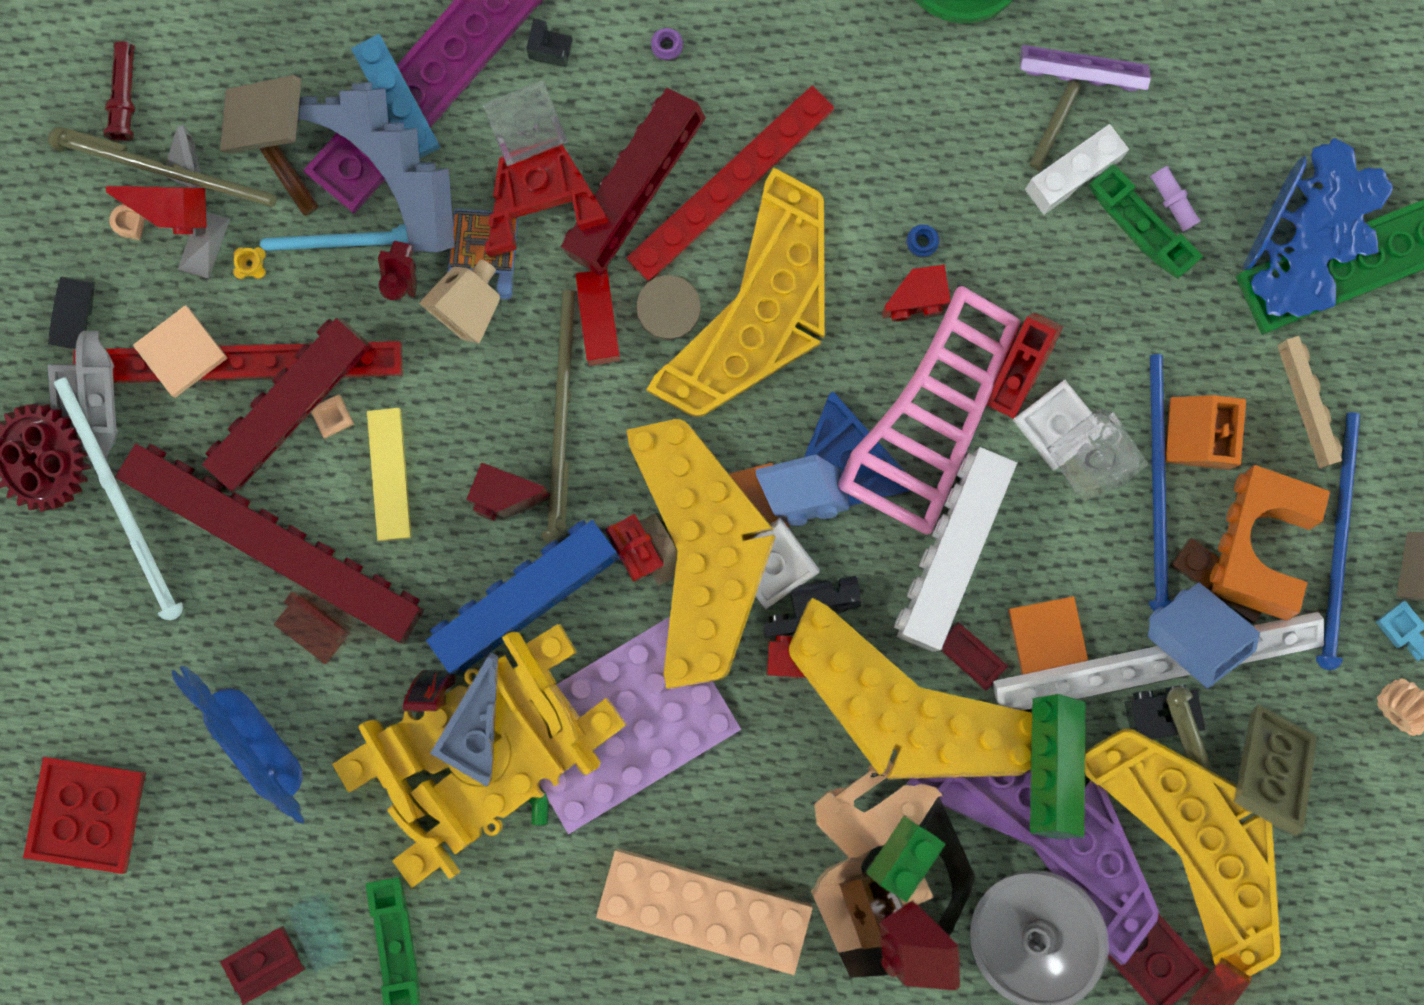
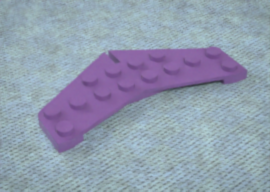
(1096, 863)

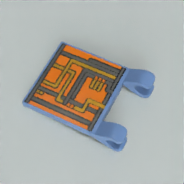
(470, 234)

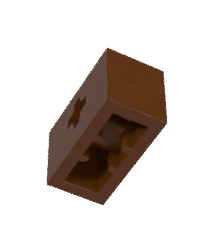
(868, 906)

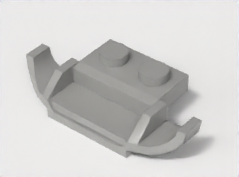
(92, 386)

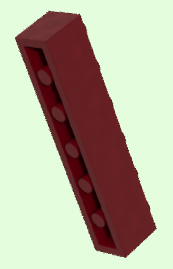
(636, 179)
(286, 404)

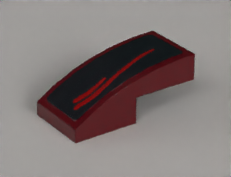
(428, 690)

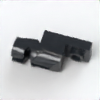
(844, 599)

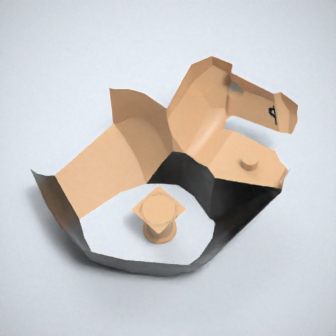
(861, 839)

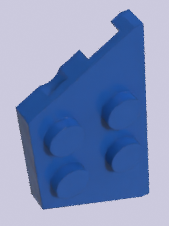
(835, 439)

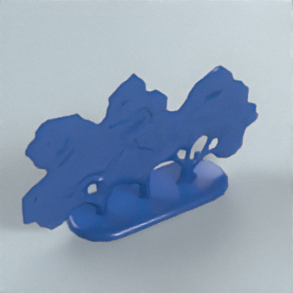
(1326, 229)
(247, 741)

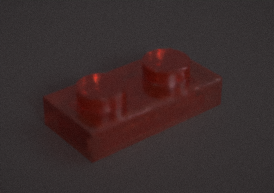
(1221, 986)

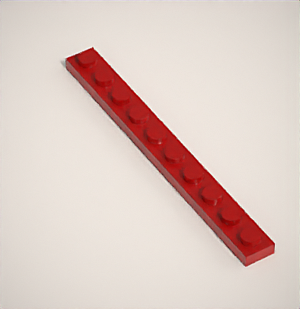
(259, 362)

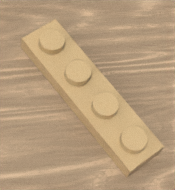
(1306, 392)

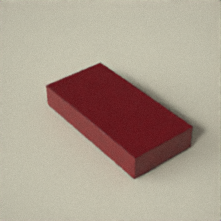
(972, 656)

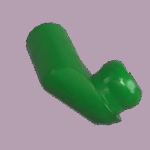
(539, 809)

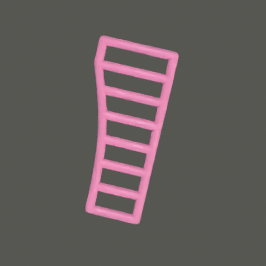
(904, 405)

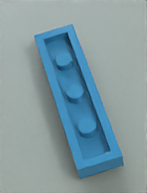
(401, 106)

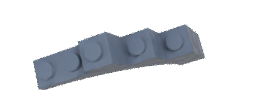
(394, 150)

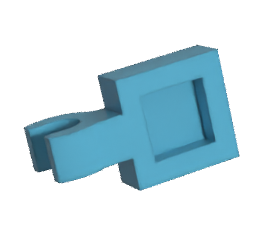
(1403, 627)

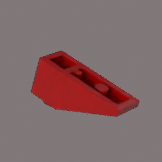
(165, 206)
(1024, 364)

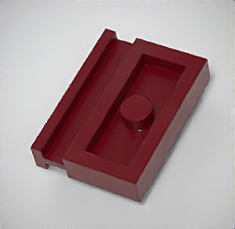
(262, 965)

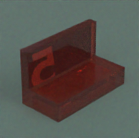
(311, 627)

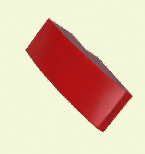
(597, 318)

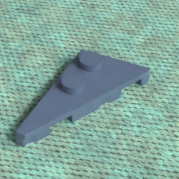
(470, 732)

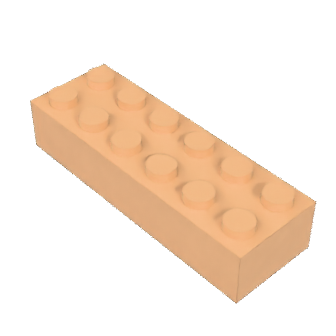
(704, 911)

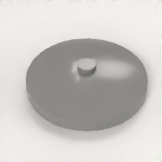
(1039, 939)

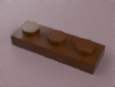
(1197, 564)

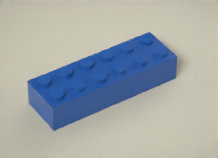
(522, 598)

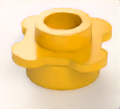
(242, 256)

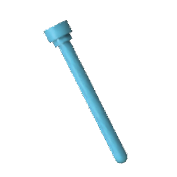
(335, 240)

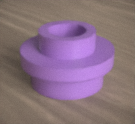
(663, 35)

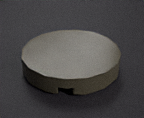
(668, 307)

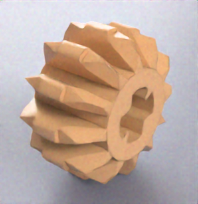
(1403, 706)

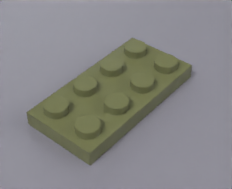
(1276, 770)

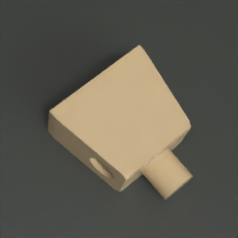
(464, 300)

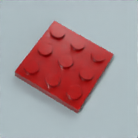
(84, 815)

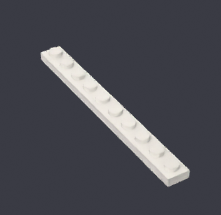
(1147, 665)

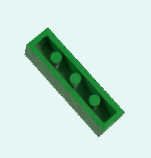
(1057, 767)

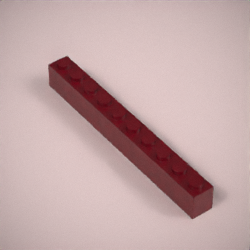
(270, 543)

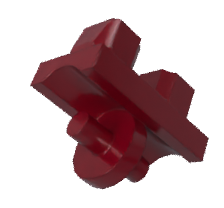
(397, 271)

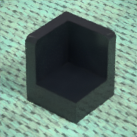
(548, 45)

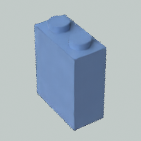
(1203, 634)

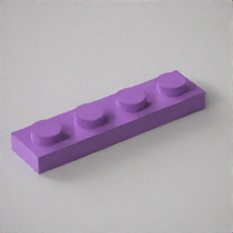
(1094, 69)

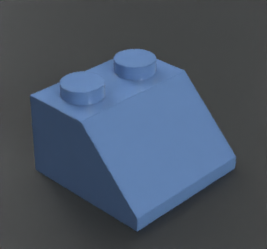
(803, 489)

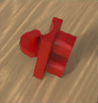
(634, 547)

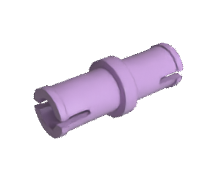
(1175, 198)

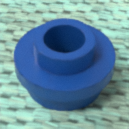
(926, 231)

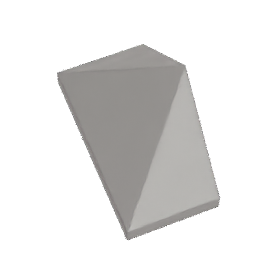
(184, 154)
(204, 246)

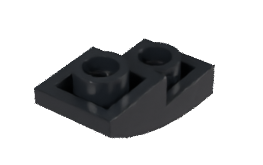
(70, 311)

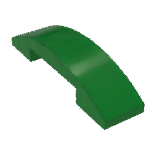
(1142, 225)
(394, 942)

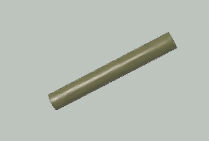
(1055, 125)

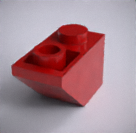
(922, 291)

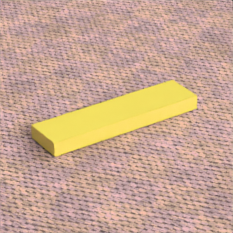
(389, 474)

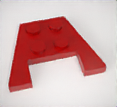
(534, 186)

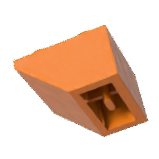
(1205, 431)

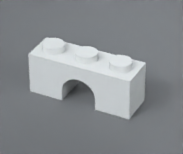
(1075, 168)

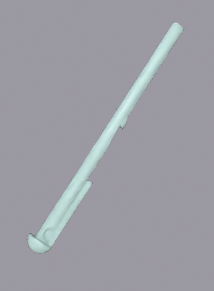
(169, 609)

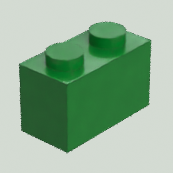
(905, 858)

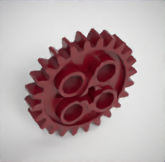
(40, 457)

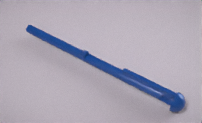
(1159, 483)
(1342, 521)

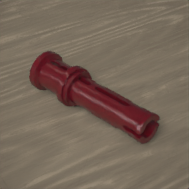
(120, 105)

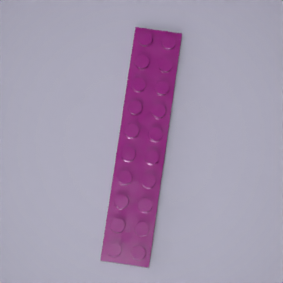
(436, 74)

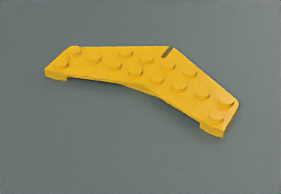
(758, 328)
(714, 564)
(888, 711)
(1196, 814)

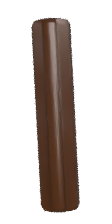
(290, 179)

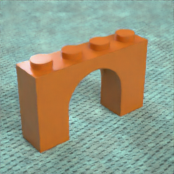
(1240, 573)

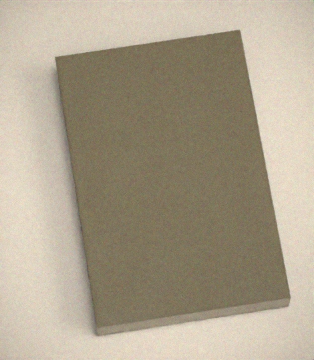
(260, 115)

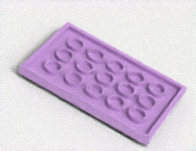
(660, 734)

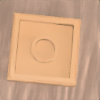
(180, 351)

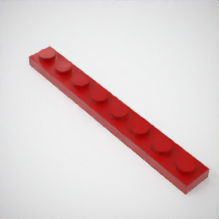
(730, 183)

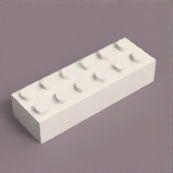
(956, 549)

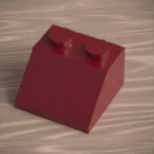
(503, 494)
(919, 950)

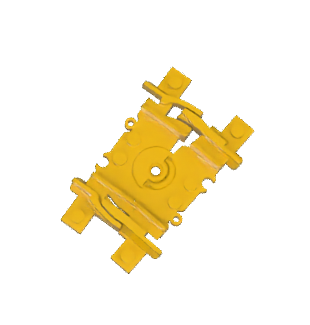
(522, 755)

